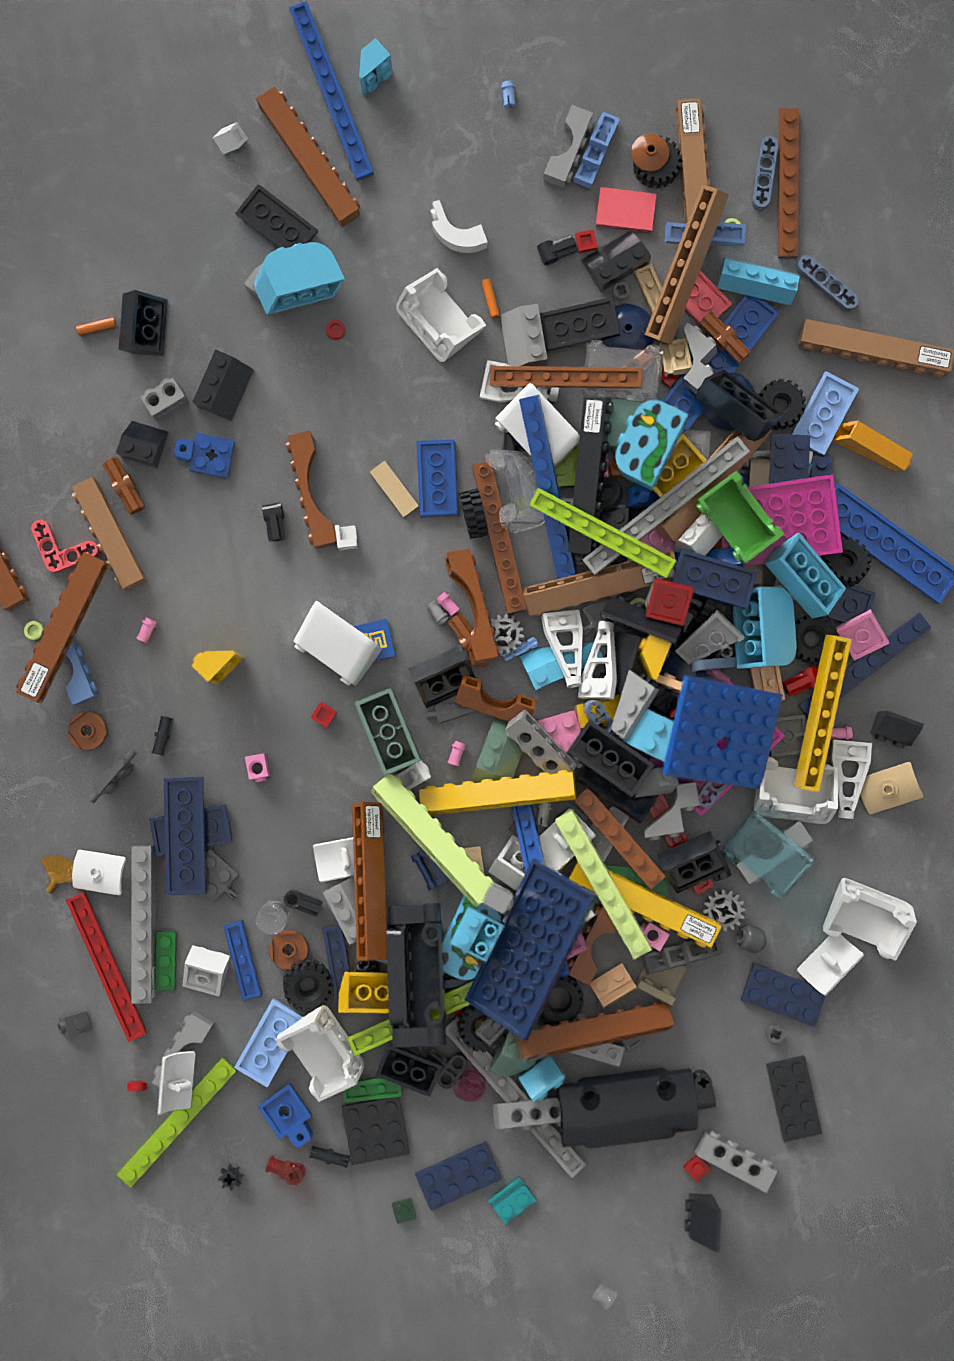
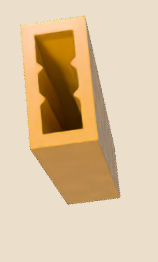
(872, 445)

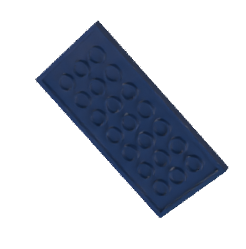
(531, 948)

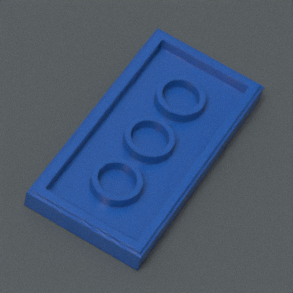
(437, 478)

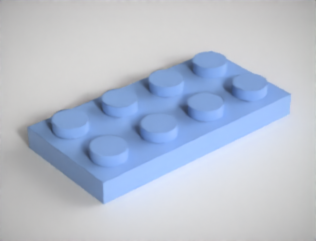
(825, 411)
(262, 1054)

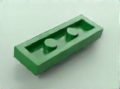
(165, 960)
(372, 1089)

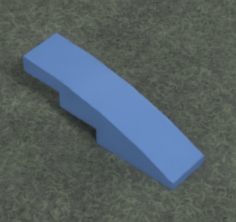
(596, 150)
(724, 234)

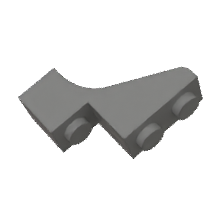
(702, 351)
(671, 820)

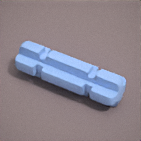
(531, 643)

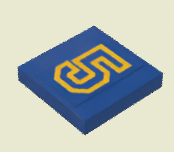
(379, 633)

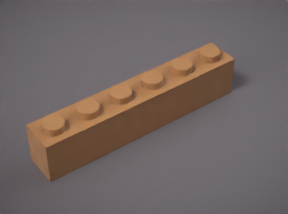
(109, 534)

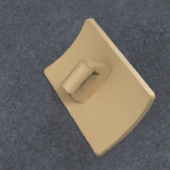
(890, 788)

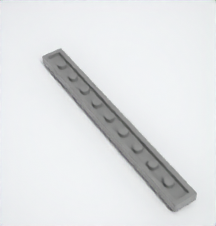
(672, 501)
(510, 1092)

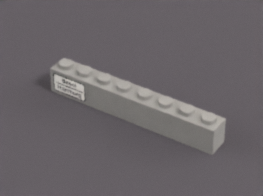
(143, 924)

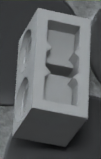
(166, 403)

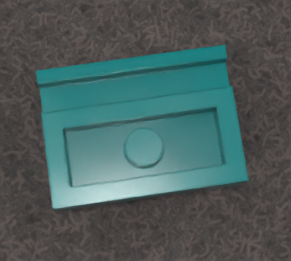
(512, 1200)

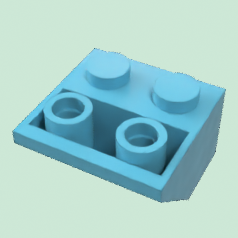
(374, 66)
(477, 933)
(542, 1077)

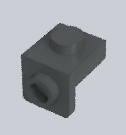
(74, 1024)

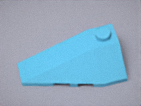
(543, 666)

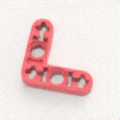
(61, 556)

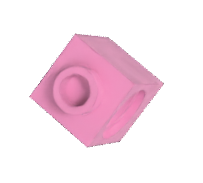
(251, 761)
(661, 936)

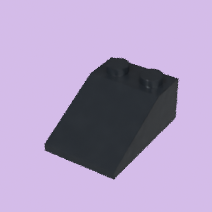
(703, 1220)

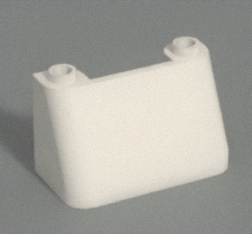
(436, 316)
(561, 434)
(336, 644)
(782, 800)
(870, 917)
(324, 1052)

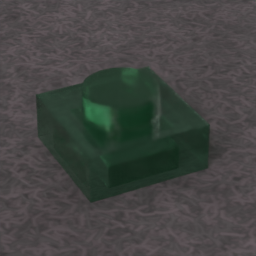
(404, 1210)

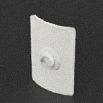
(555, 847)
(334, 859)
(98, 872)
(829, 963)
(176, 1082)

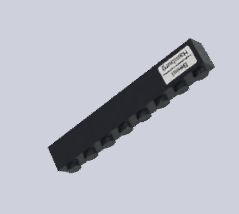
(591, 466)

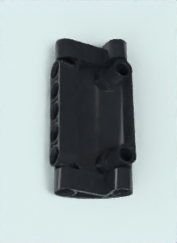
(415, 975)
(627, 1107)

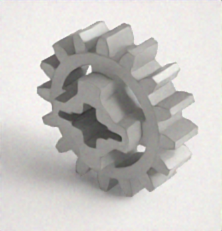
(510, 630)
(726, 901)

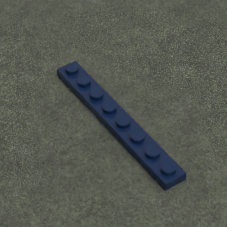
(871, 662)

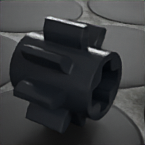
(368, 966)
(227, 1180)

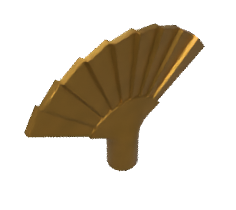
(58, 870)

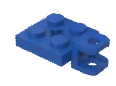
(197, 452)
(294, 1122)

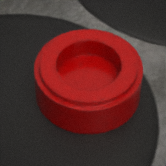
(335, 330)
(137, 1086)

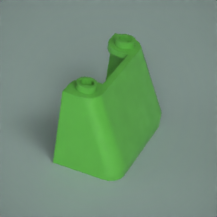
(739, 517)

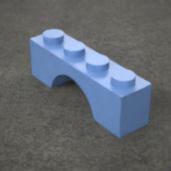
(81, 686)

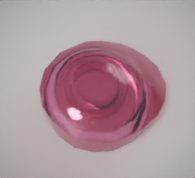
(470, 1086)

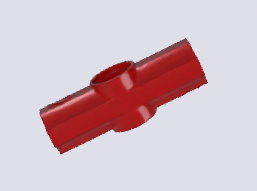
(802, 681)

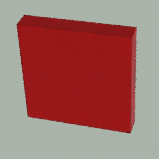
(669, 601)

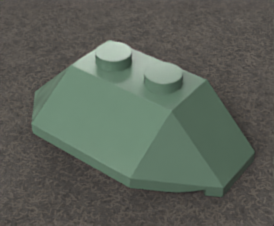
(498, 756)
(507, 1056)

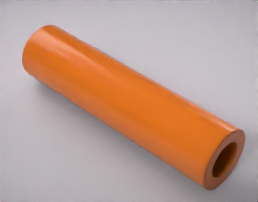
(490, 298)
(96, 326)

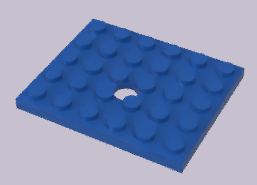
(714, 710)

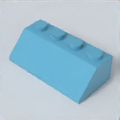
(758, 281)
(805, 576)

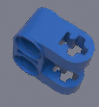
(639, 497)

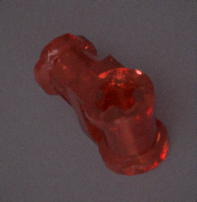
(286, 1170)

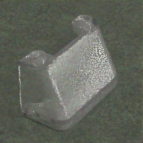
(649, 359)
(521, 486)

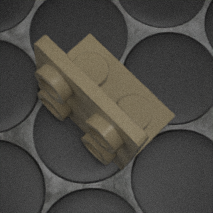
(662, 983)

